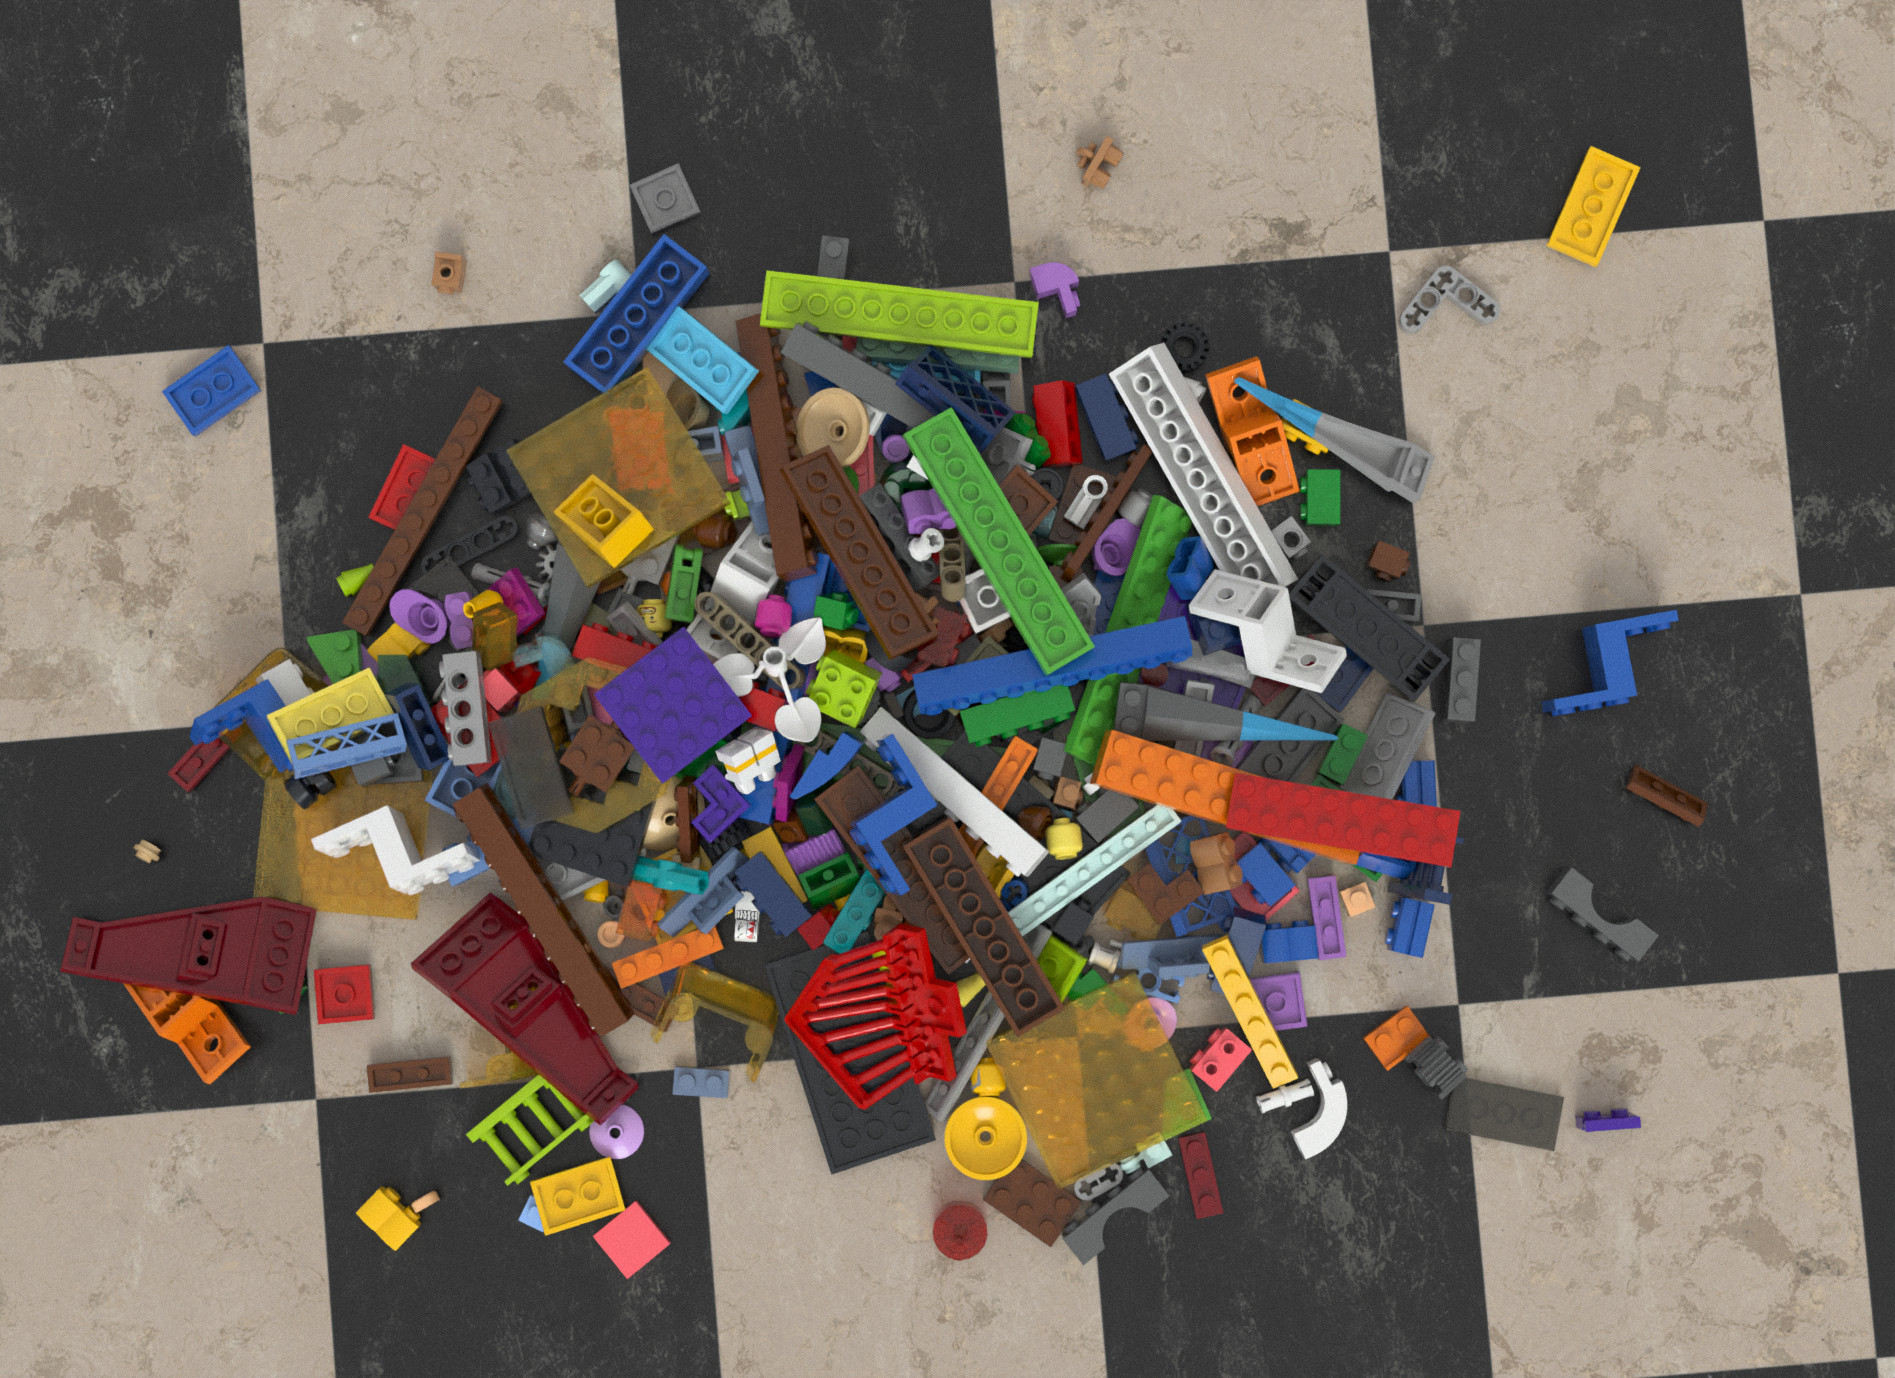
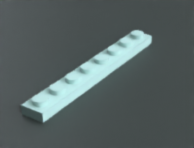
(1093, 867)

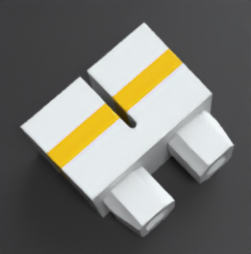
(749, 757)

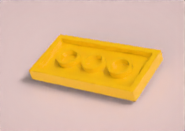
(1593, 206)

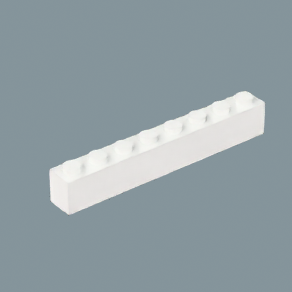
(961, 797)

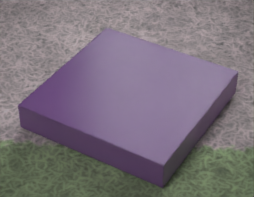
(1282, 999)

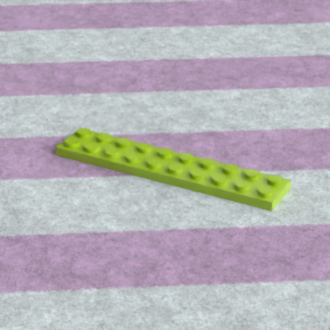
(900, 314)

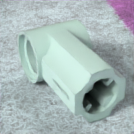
(606, 286)

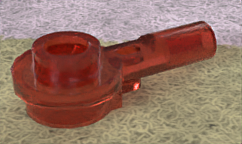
(1155, 676)

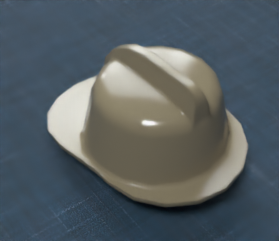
(689, 405)

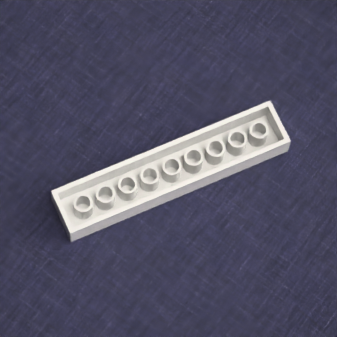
(1200, 468)

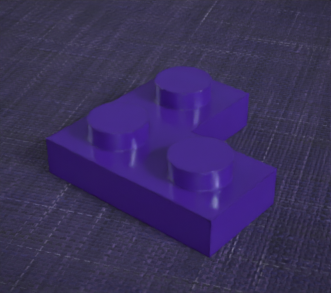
(725, 806)

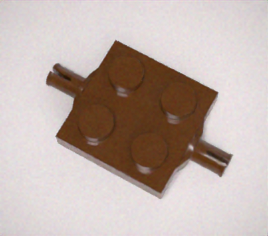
(597, 755)

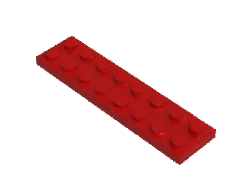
(1343, 819)

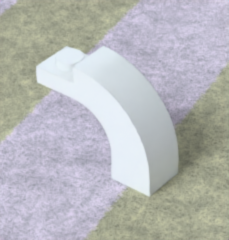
(1330, 1118)

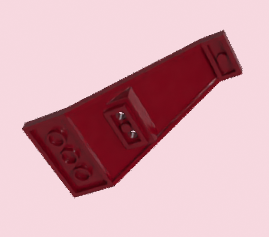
(251, 960)
(488, 967)

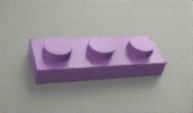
(1326, 917)

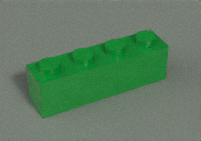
(1010, 714)

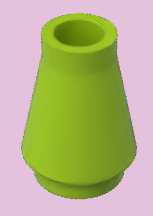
(353, 580)

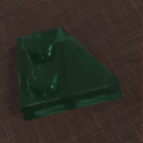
(396, 671)

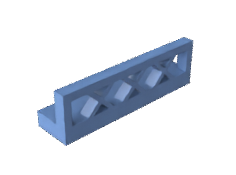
(347, 756)

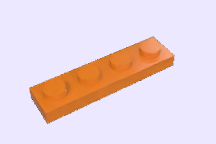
(666, 956)

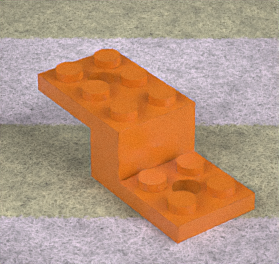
(1252, 433)
(193, 1025)

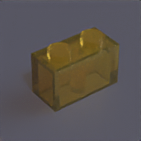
(495, 635)
(1129, 912)

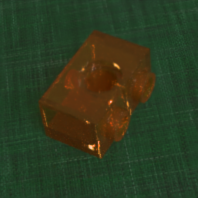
(629, 922)

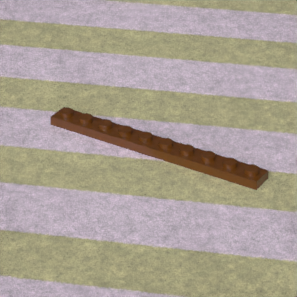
(422, 511)

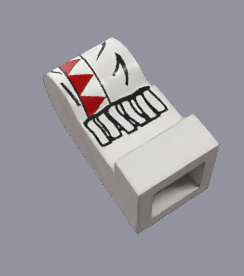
(747, 919)

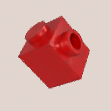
(817, 927)

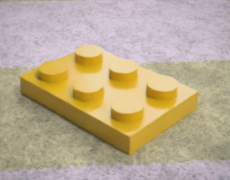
(577, 1195)

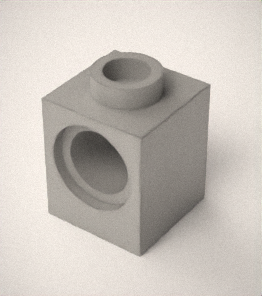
(1291, 527)

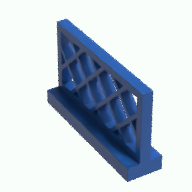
(1160, 865)

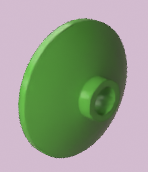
(1056, 553)

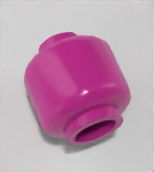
(773, 616)

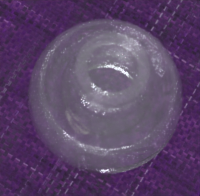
(539, 531)

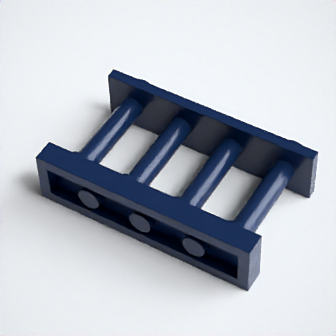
(1424, 883)

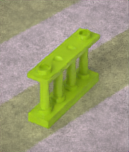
(506, 1114)

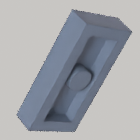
(701, 1082)

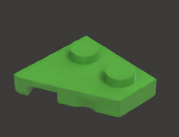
(338, 653)

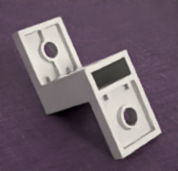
(743, 580)
(1267, 630)
(396, 850)

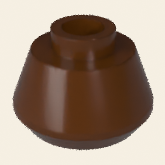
(1035, 821)

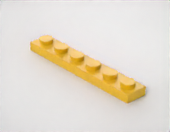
(1249, 1011)

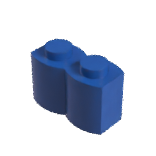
(1190, 567)
(1288, 943)

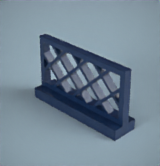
(935, 398)

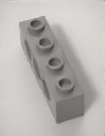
(477, 721)

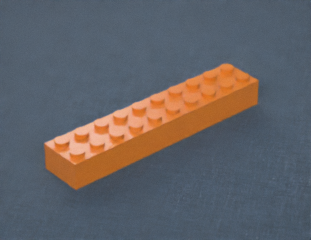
(1180, 783)

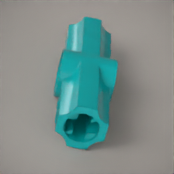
(671, 875)

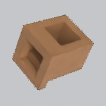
(455, 281)
(1067, 793)

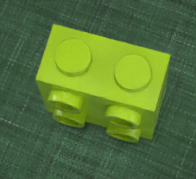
(843, 687)

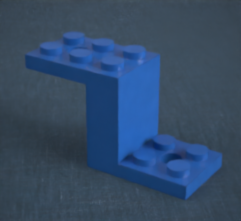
(1610, 662)
(252, 707)
(892, 814)

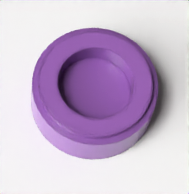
(895, 448)

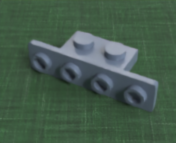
(746, 468)
(716, 901)
(1168, 955)

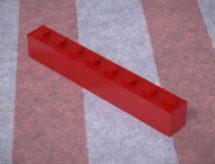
(621, 650)

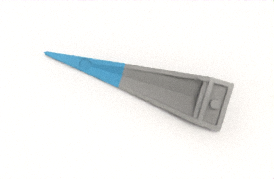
(1382, 458)

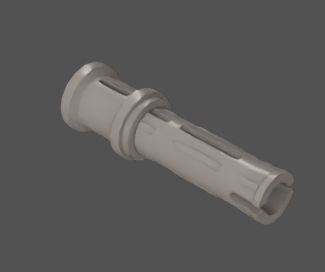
(491, 575)
(1229, 748)

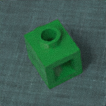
(836, 610)

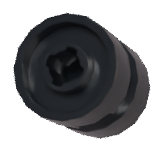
(1050, 481)
(306, 789)

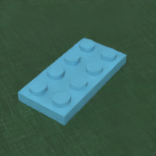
(702, 360)

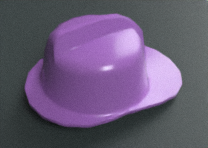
(1115, 547)
(419, 615)

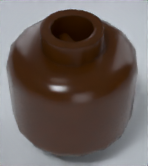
(715, 531)

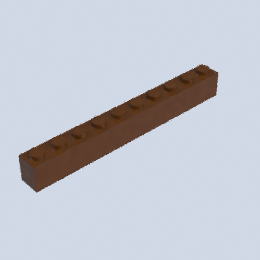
(775, 447)
(543, 909)

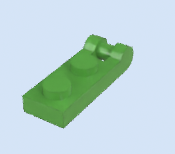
(683, 584)

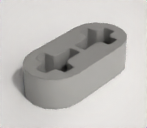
(1100, 1187)

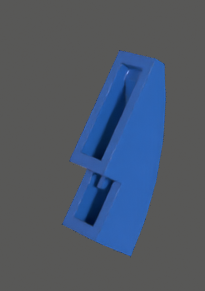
(828, 764)

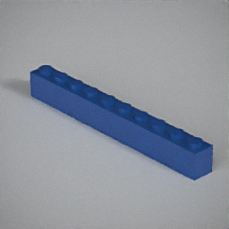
(802, 597)
(1020, 672)

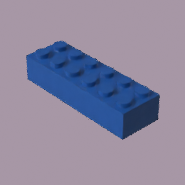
(636, 315)

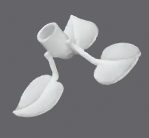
(806, 644)

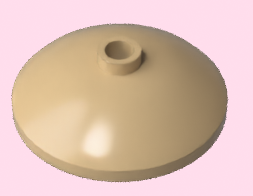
(823, 419)
(663, 834)

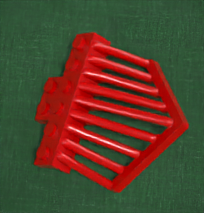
(924, 1007)

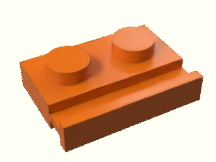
(1396, 1037)

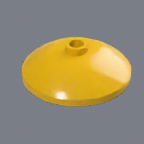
(985, 1158)

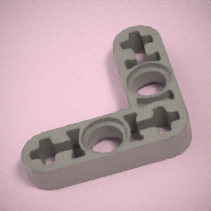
(1451, 292)

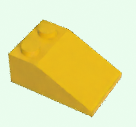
(604, 520)

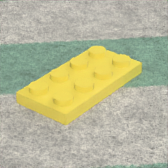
(335, 706)

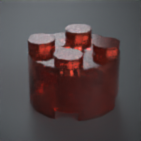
(960, 1246)

